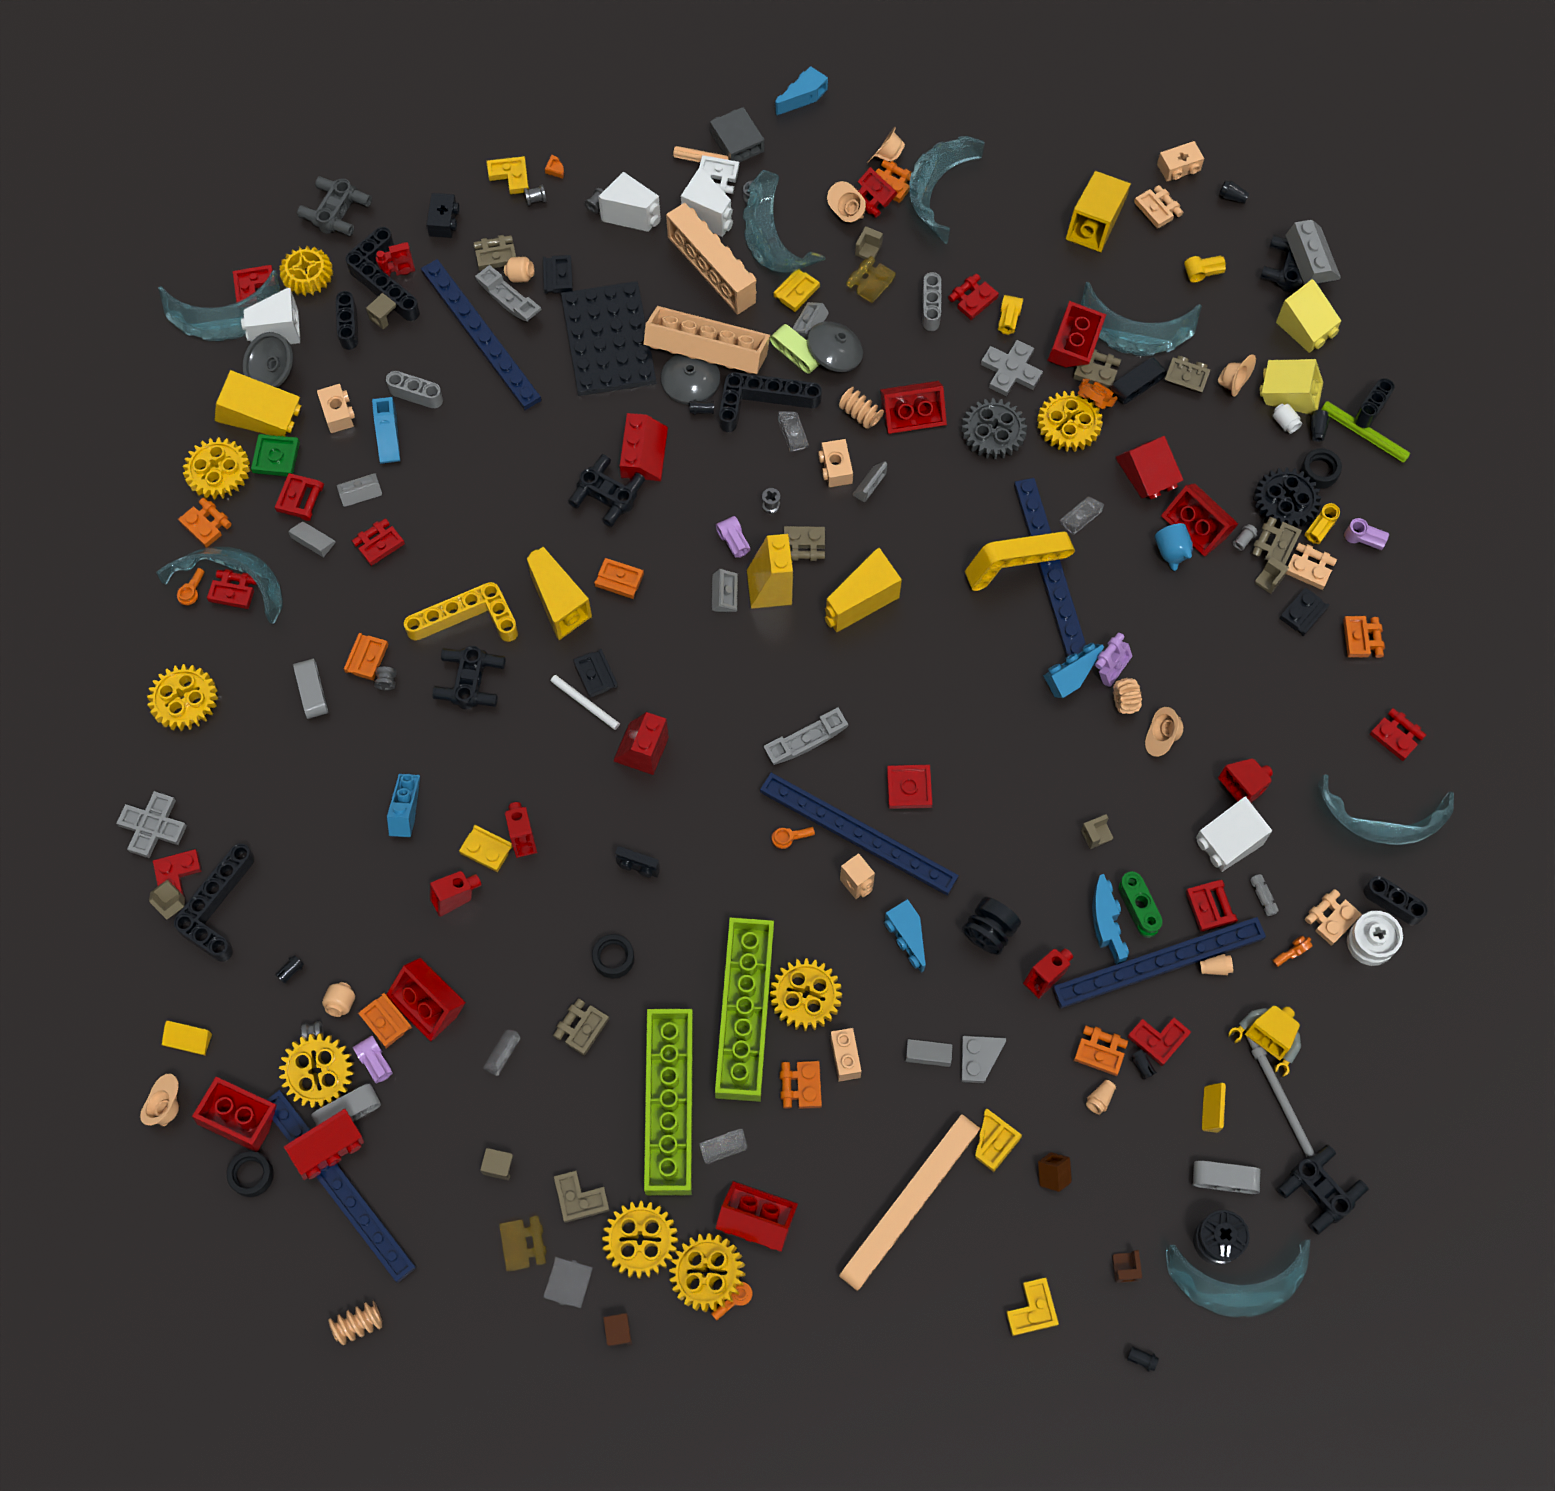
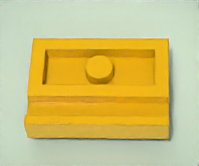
(796, 289)
(486, 848)

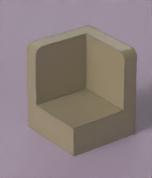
(868, 243)
(380, 309)
(1272, 575)
(1097, 832)
(167, 899)
(496, 1164)

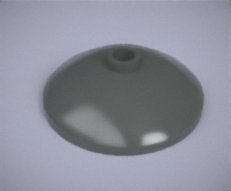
(835, 346)
(268, 359)
(685, 385)

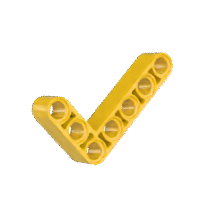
(1015, 553)
(464, 612)

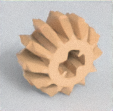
(1127, 696)

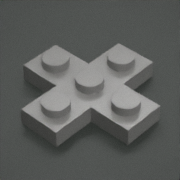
(1011, 368)
(151, 824)

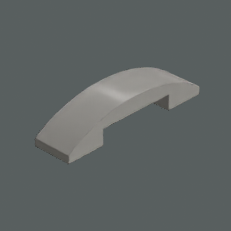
(505, 295)
(806, 738)

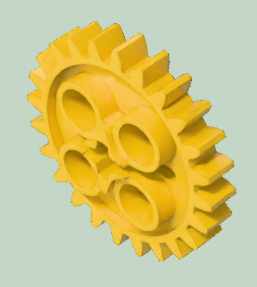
(1058, 409)
(216, 468)
(190, 711)
(800, 1013)
(296, 1073)
(641, 1218)
(704, 1293)

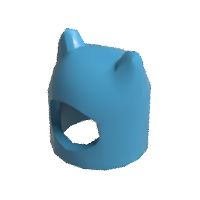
(1174, 544)

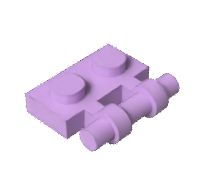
(1113, 659)

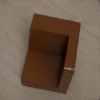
(1055, 1171)
(1127, 1267)
(617, 1330)

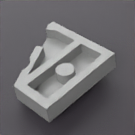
(979, 1057)

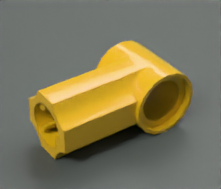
(1199, 268)
(1010, 311)
(1322, 523)

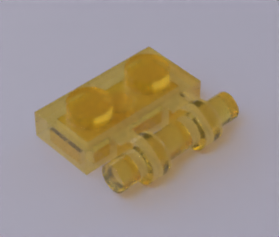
(875, 283)
(515, 1243)

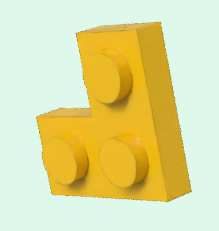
(512, 169)
(1038, 1314)

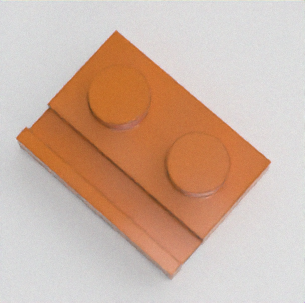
(619, 578)
(366, 656)
(385, 1020)

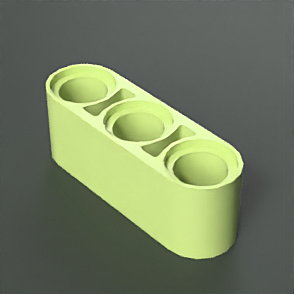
(794, 348)

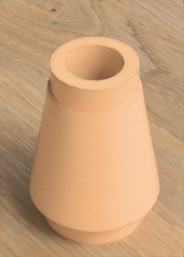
(1217, 965)
(1101, 1097)

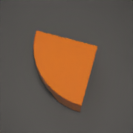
(554, 167)

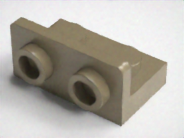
(1187, 374)

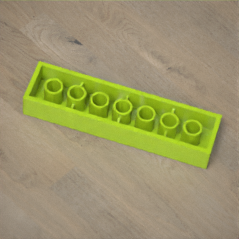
(744, 1010)
(669, 1102)

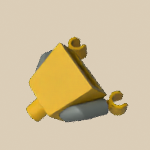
(1273, 1031)

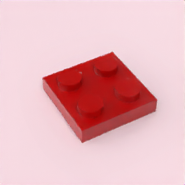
(909, 786)

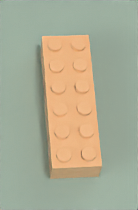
(711, 258)
(706, 340)

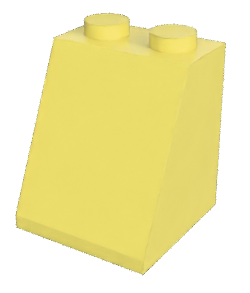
(1309, 317)
(1292, 383)

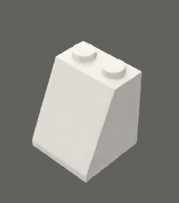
(709, 202)
(629, 204)
(275, 315)
(1233, 834)

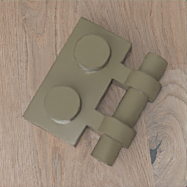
(494, 256)
(1098, 373)
(807, 538)
(1283, 543)
(586, 1030)

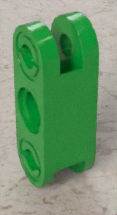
(1140, 916)

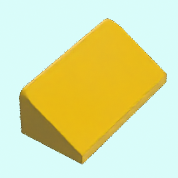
(186, 1038)
(1213, 1107)

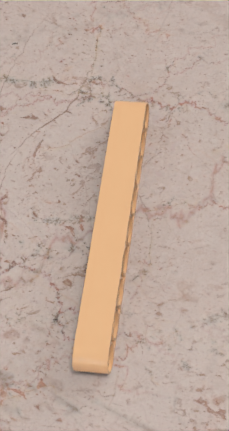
(909, 1202)

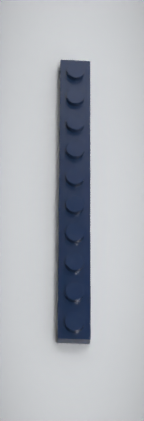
(481, 334)
(1051, 571)
(859, 834)
(1159, 962)
(347, 1197)

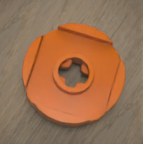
(1098, 393)

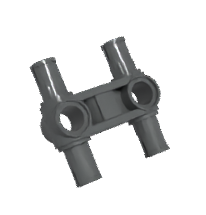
(334, 206)

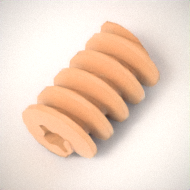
(859, 409)
(356, 1323)

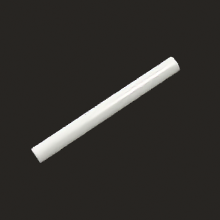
(585, 702)

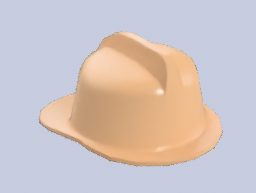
(890, 148)
(846, 201)
(1236, 374)
(1164, 730)
(162, 1102)

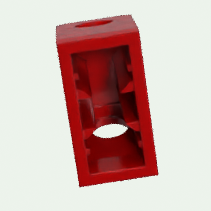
(1246, 779)
(520, 830)
(452, 891)
(1048, 971)

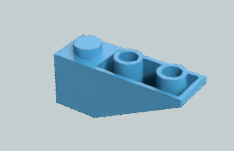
(803, 91)
(386, 429)
(1071, 674)
(403, 805)
(906, 926)

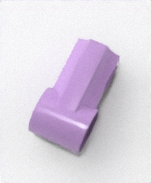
(732, 533)
(1367, 534)
(370, 1055)

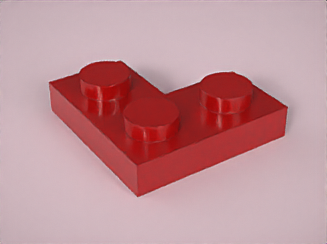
(249, 279)
(177, 866)
(1159, 1045)

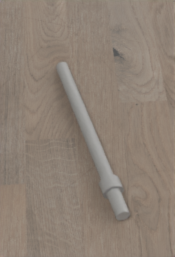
(1260, 1054)

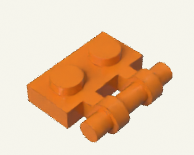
(898, 185)
(200, 527)
(1357, 636)
(1099, 1056)
(808, 1085)

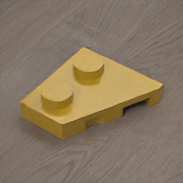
(995, 1141)

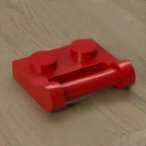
(293, 493)
(1205, 907)

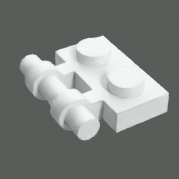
(721, 169)

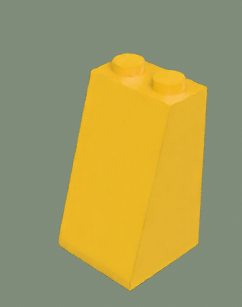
(1097, 211)
(256, 406)
(771, 573)
(863, 592)
(560, 596)

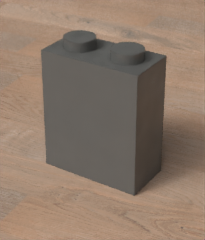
(737, 135)

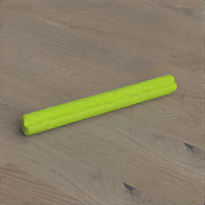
(1367, 433)

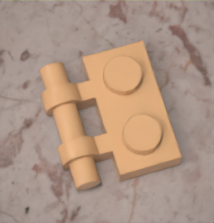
(1154, 209)
(1309, 571)
(1338, 922)

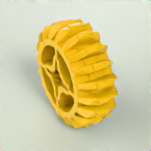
(294, 273)

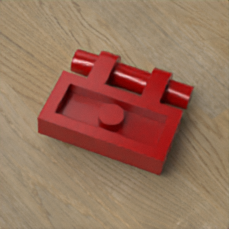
(878, 188)
(401, 258)
(976, 301)
(379, 546)
(232, 594)
(1393, 738)

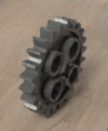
(997, 413)

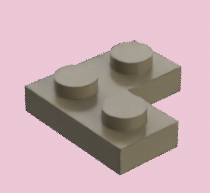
(576, 1204)

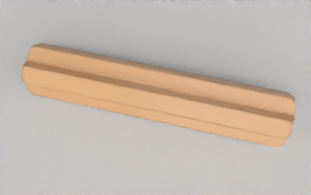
(694, 155)

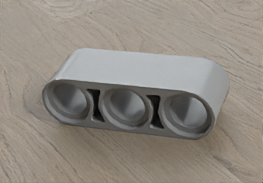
(931, 309)
(408, 383)
(310, 688)
(357, 1103)
(1226, 1177)

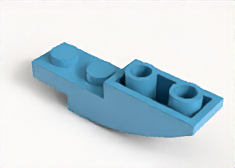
(1105, 912)

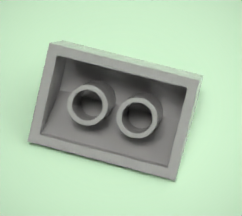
(1312, 252)

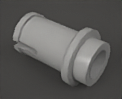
(1248, 532)

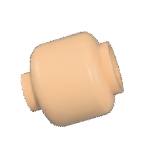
(519, 269)
(338, 999)

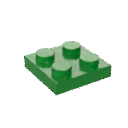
(275, 455)

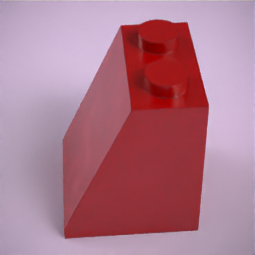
(1151, 468)
(643, 743)

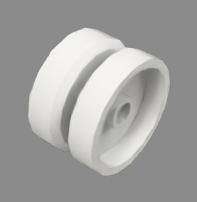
(1374, 938)

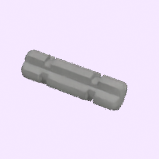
(1264, 895)

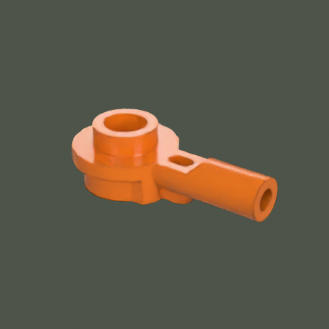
(187, 593)
(783, 837)
(1300, 946)
(742, 1299)

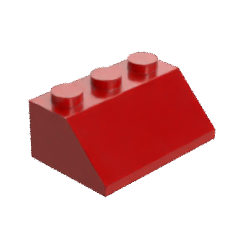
(1076, 336)
(913, 406)
(643, 447)
(1203, 517)
(425, 998)
(235, 1114)
(324, 1145)
(756, 1216)

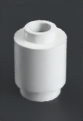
(1287, 418)

